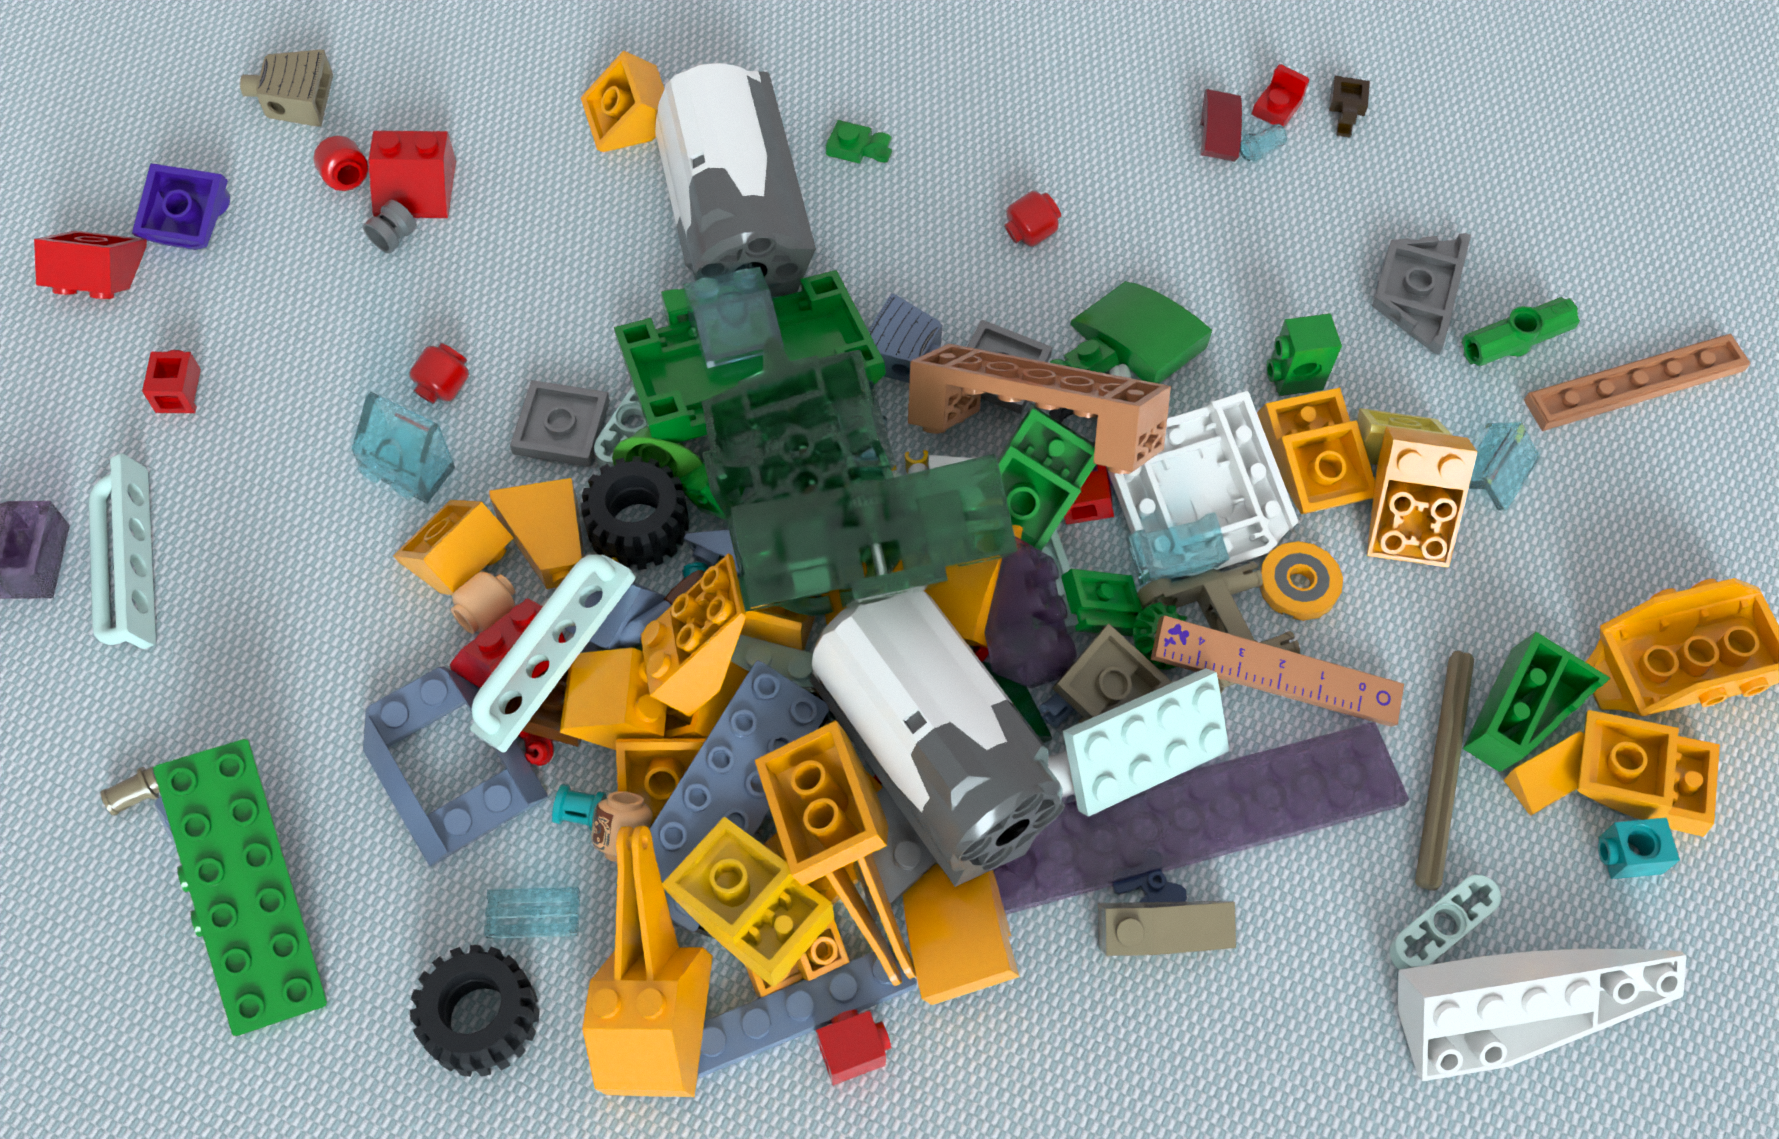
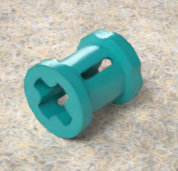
(575, 806)

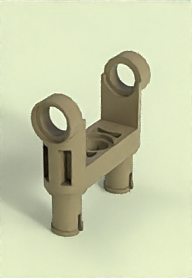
(1214, 595)

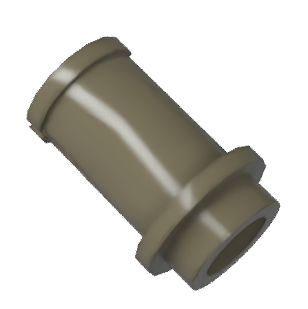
(131, 791)

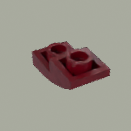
(1222, 125)

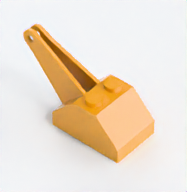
(830, 819)
(650, 993)

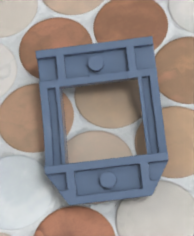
(473, 812)

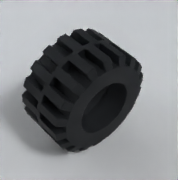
(632, 485)
(449, 985)

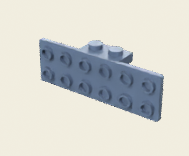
(724, 775)

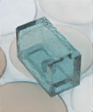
(1178, 550)

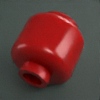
(340, 163)
(1032, 218)
(439, 373)

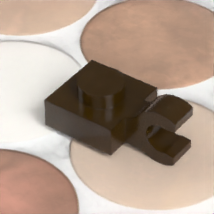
(1349, 98)

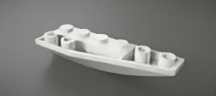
(1525, 1003)

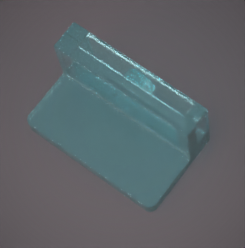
(1503, 461)

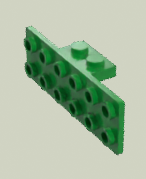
(240, 886)

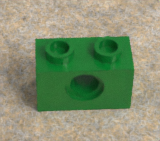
(1304, 354)

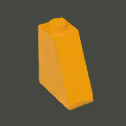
(543, 526)

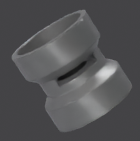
(389, 226)

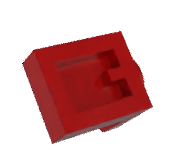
(1281, 96)

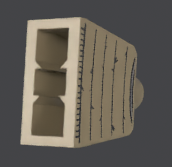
(292, 86)

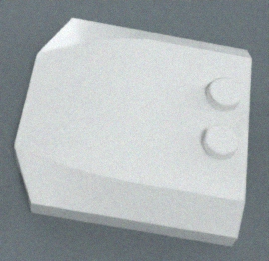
(1208, 465)

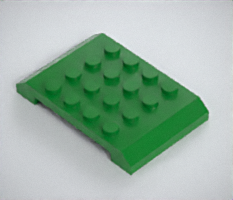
(673, 375)

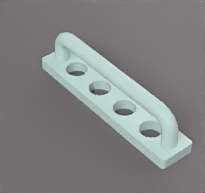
(131, 624)
(541, 643)

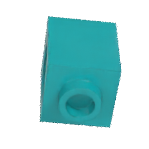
(1651, 838)

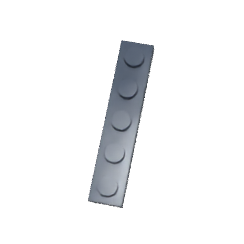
(796, 1011)

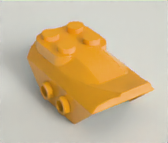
(1688, 649)

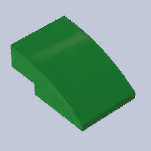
(1145, 330)
(1043, 474)

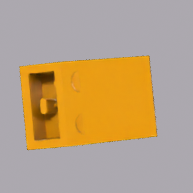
(1419, 496)
(695, 640)

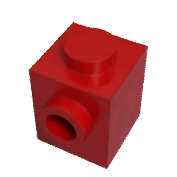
(852, 1045)

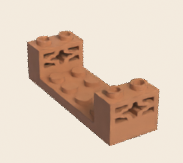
(1130, 411)

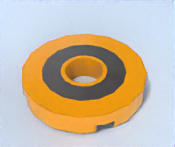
(1310, 562)

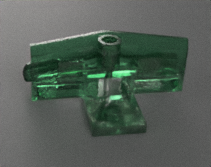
(814, 540)

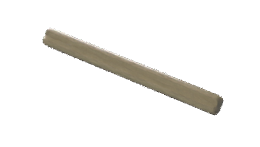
(1444, 772)

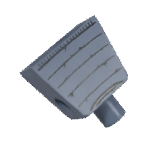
(903, 335)

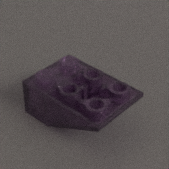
(30, 549)
(1027, 620)

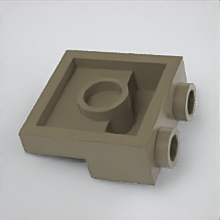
(1108, 676)

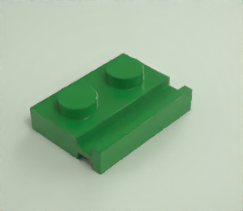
(1102, 600)

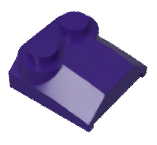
(180, 206)

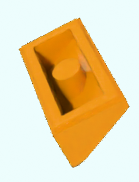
(1547, 775)

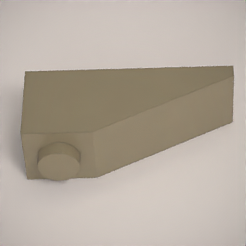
(1165, 927)

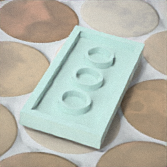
(1146, 741)

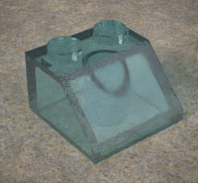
(731, 316)
(401, 449)

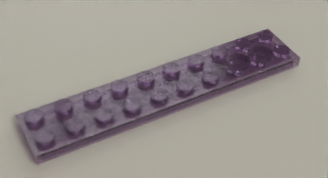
(1207, 816)

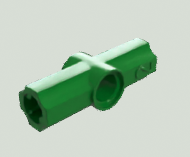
(1520, 331)

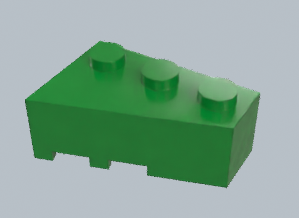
(1530, 700)

